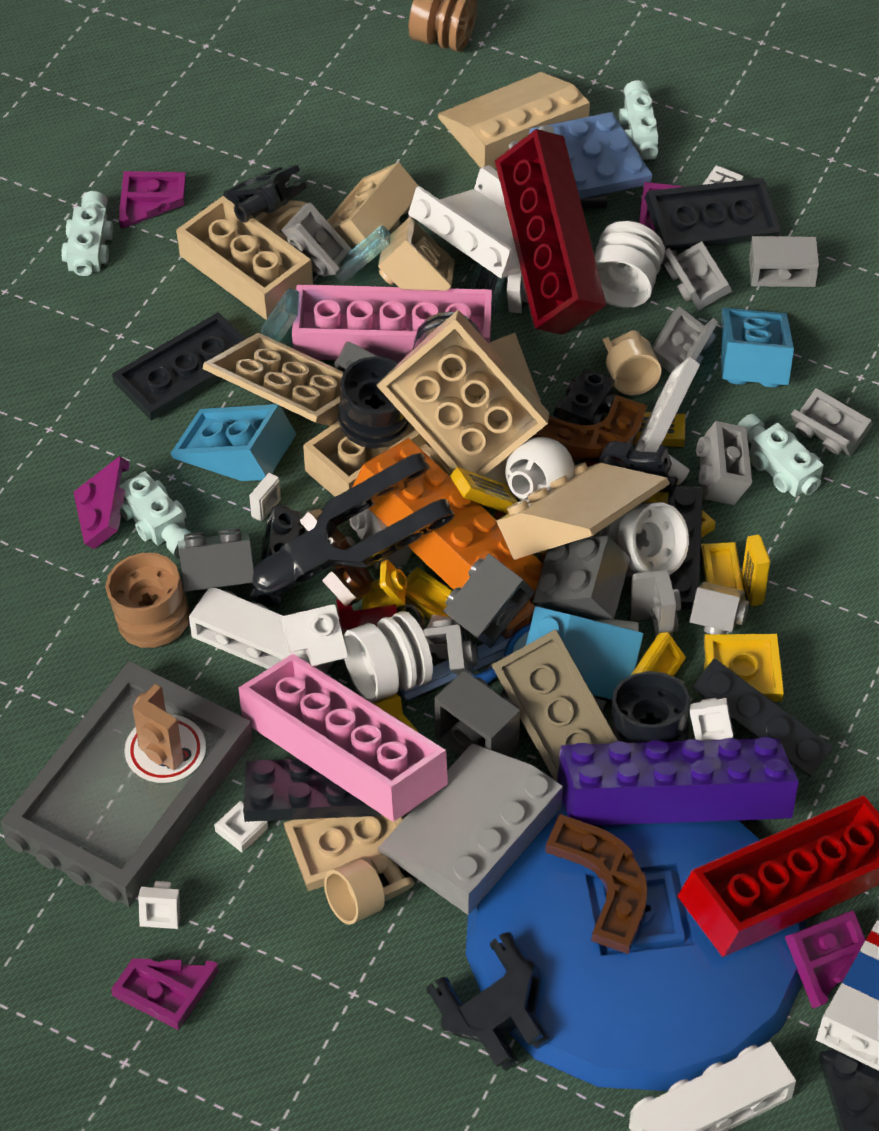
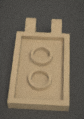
(332, 842)

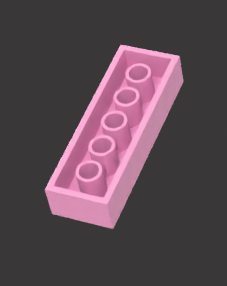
(377, 317)
(344, 737)

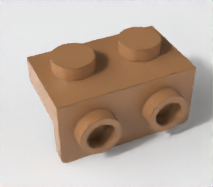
(157, 729)

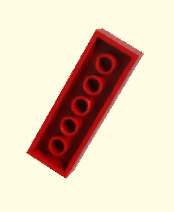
(785, 877)

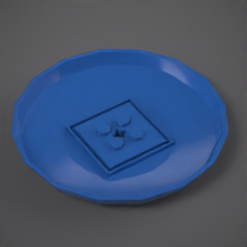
(643, 1013)

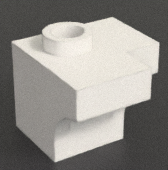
(316, 633)

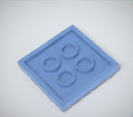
(601, 155)

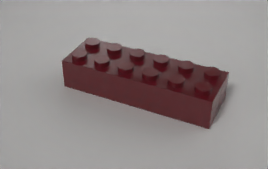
(550, 232)

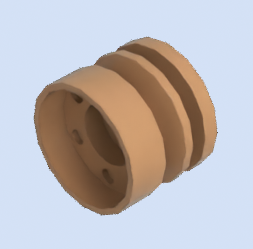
(443, 20)
(148, 600)

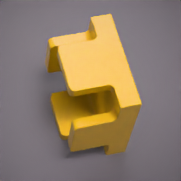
(751, 658)

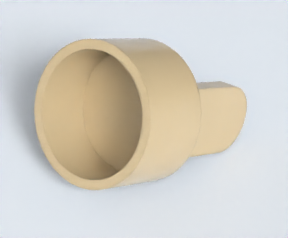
(632, 363)
(356, 889)

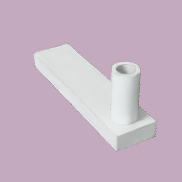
(664, 413)

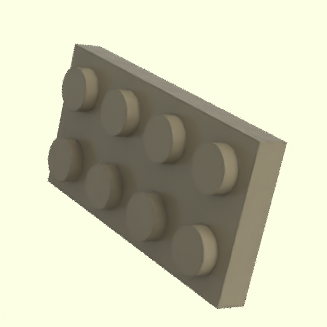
(552, 698)

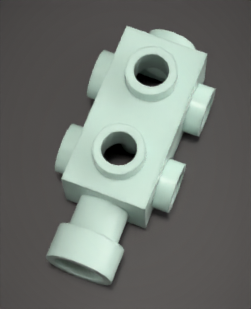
(639, 119)
(87, 235)
(782, 457)
(141, 503)

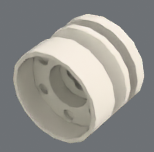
(628, 263)
(651, 536)
(388, 656)

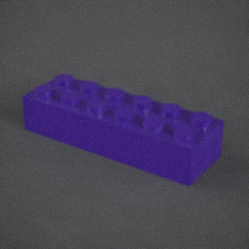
(677, 781)

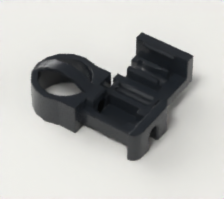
(648, 462)

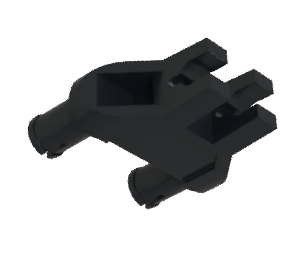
(264, 192)
(497, 1009)

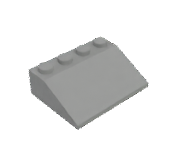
(474, 825)

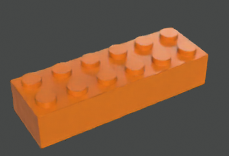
(463, 540)

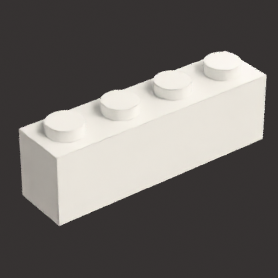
(242, 629)
(721, 1096)

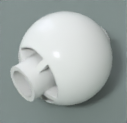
(537, 465)

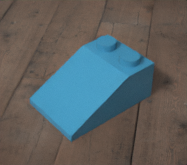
(756, 347)
(236, 441)
(600, 650)

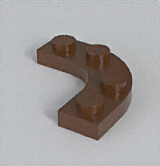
(590, 440)
(346, 582)
(617, 870)

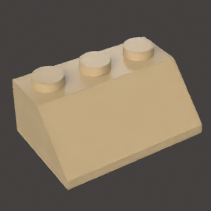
(374, 203)
(415, 260)

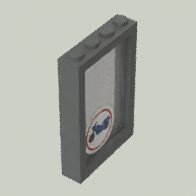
(110, 809)

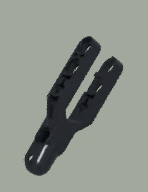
(313, 552)

